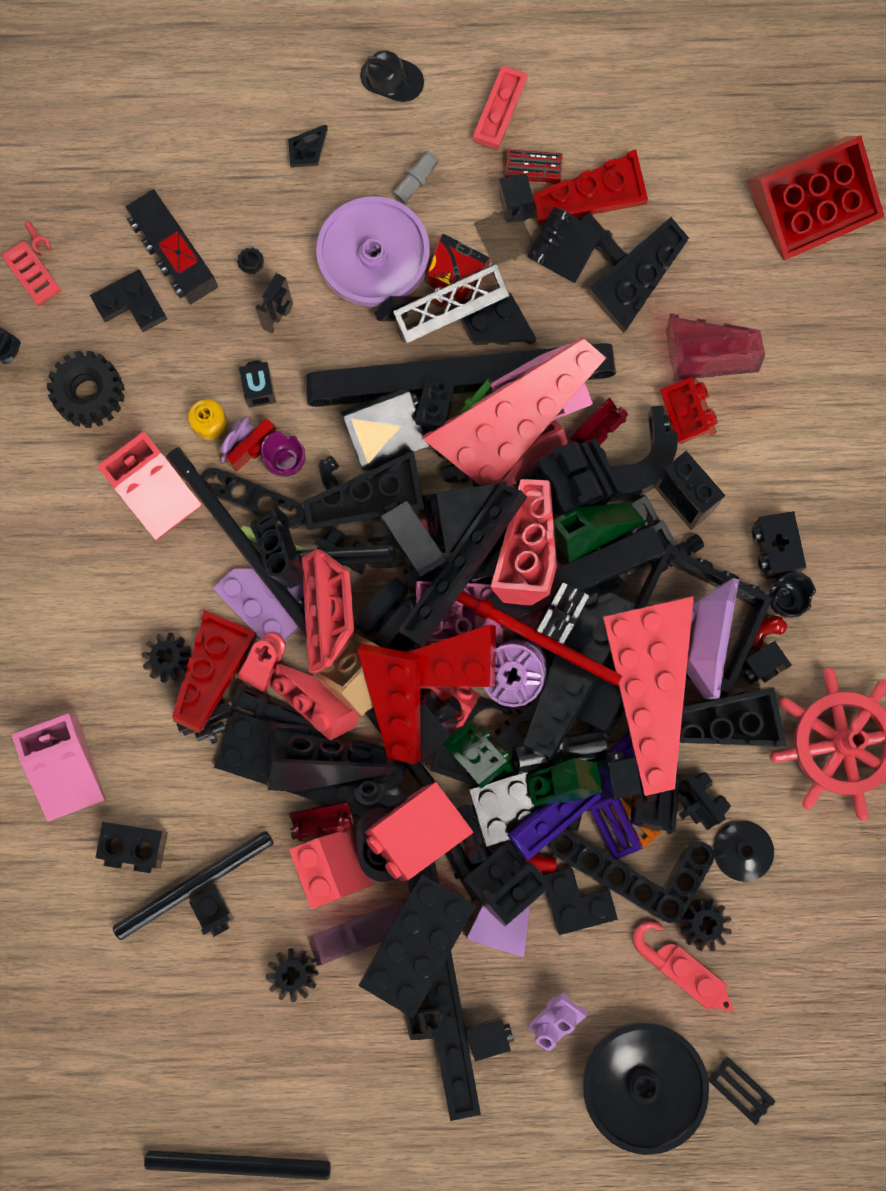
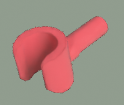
(37, 239)

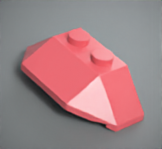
(326, 609)

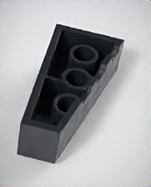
(734, 720)

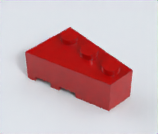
(460, 660)

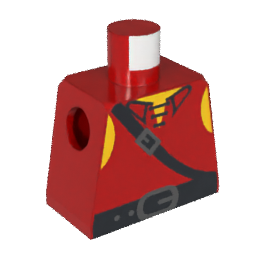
(451, 263)

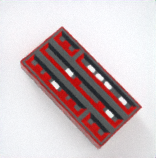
(538, 165)

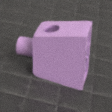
(492, 933)

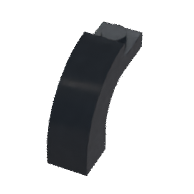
(642, 476)

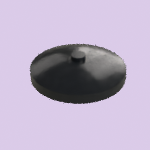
(645, 1088)

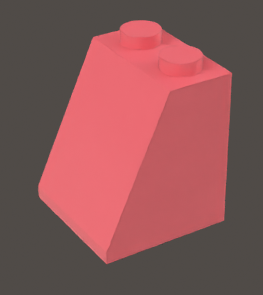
(417, 832)
(329, 868)

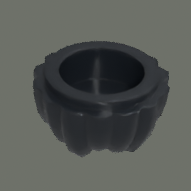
(250, 261)

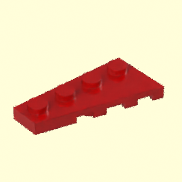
(604, 189)
(214, 662)

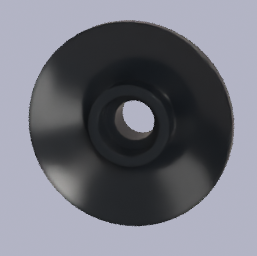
(729, 856)

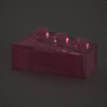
(712, 349)

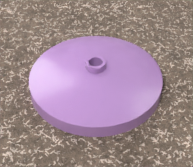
(367, 229)

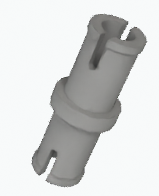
(415, 177)

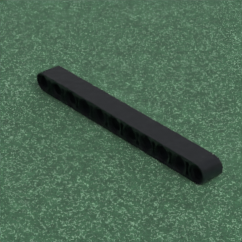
(467, 373)

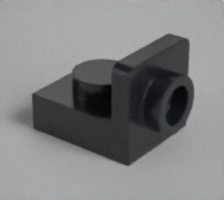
(212, 912)

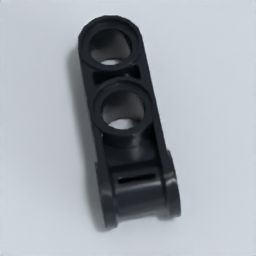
(278, 548)

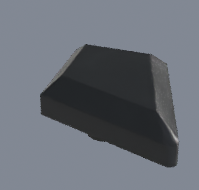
(307, 147)

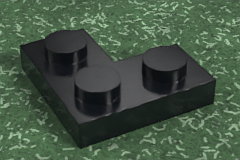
(130, 294)
(577, 912)

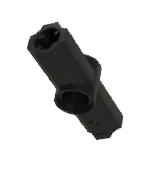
(579, 746)

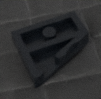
(498, 324)

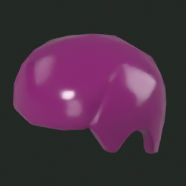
(282, 454)

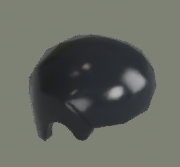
(791, 594)

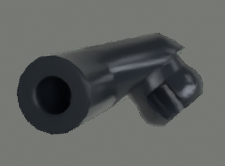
(326, 468)

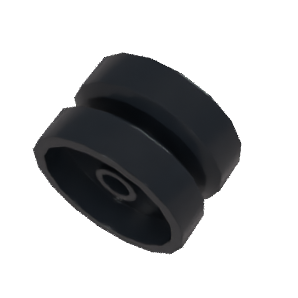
(386, 613)

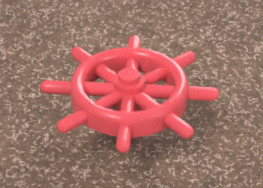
(844, 743)

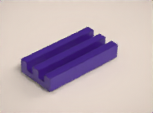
(625, 820)

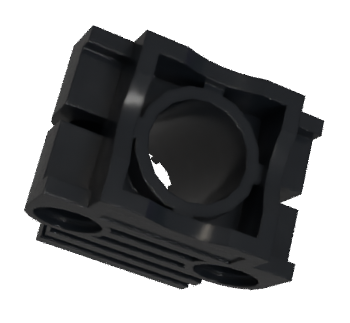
(576, 476)

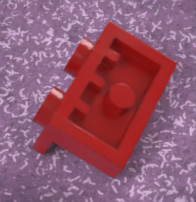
(689, 409)

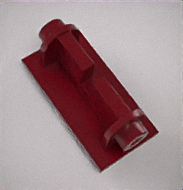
(600, 423)
(321, 821)

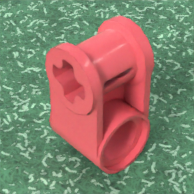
(262, 661)

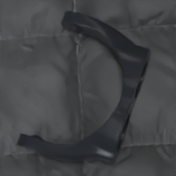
(483, 705)

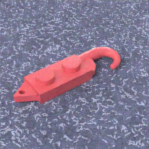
(683, 970)

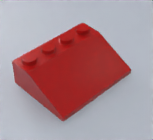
(817, 196)

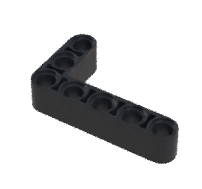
(632, 879)

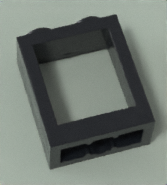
(690, 483)

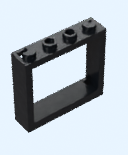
(704, 571)

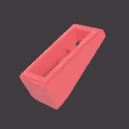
(21, 257)

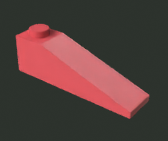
(528, 549)

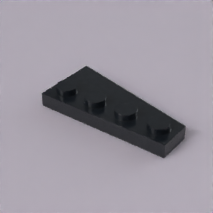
(632, 280)

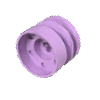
(531, 667)

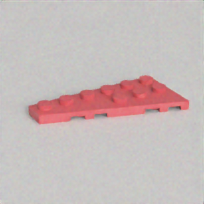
(507, 422)
(652, 656)

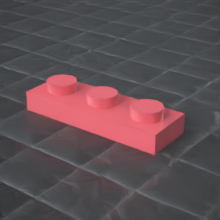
(500, 107)

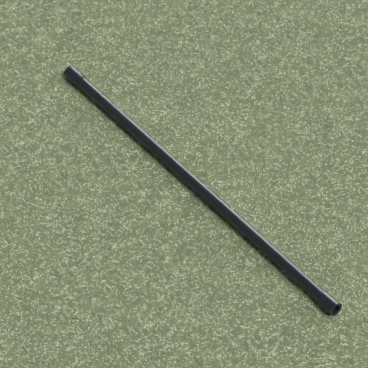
(188, 472)

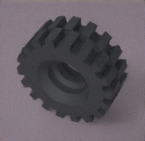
(74, 373)

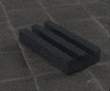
(761, 1108)

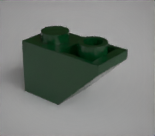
(564, 782)

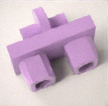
(556, 1021)

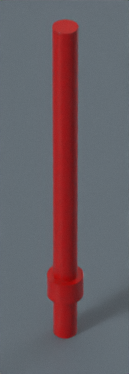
(485, 609)

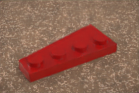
(395, 695)

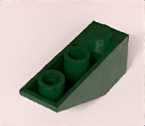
(593, 527)

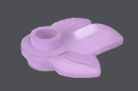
(237, 434)

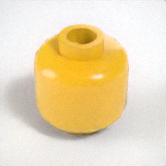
(207, 419)

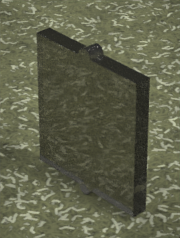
(502, 239)

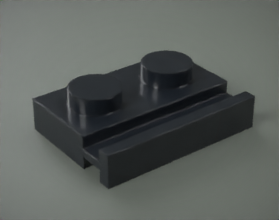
(276, 303)
(656, 810)

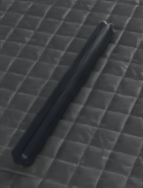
(192, 885)
(237, 1165)

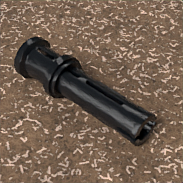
(264, 706)

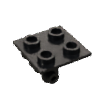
(564, 244)

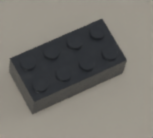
(416, 945)

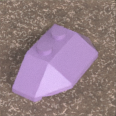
(710, 638)

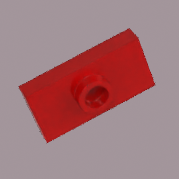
(250, 446)

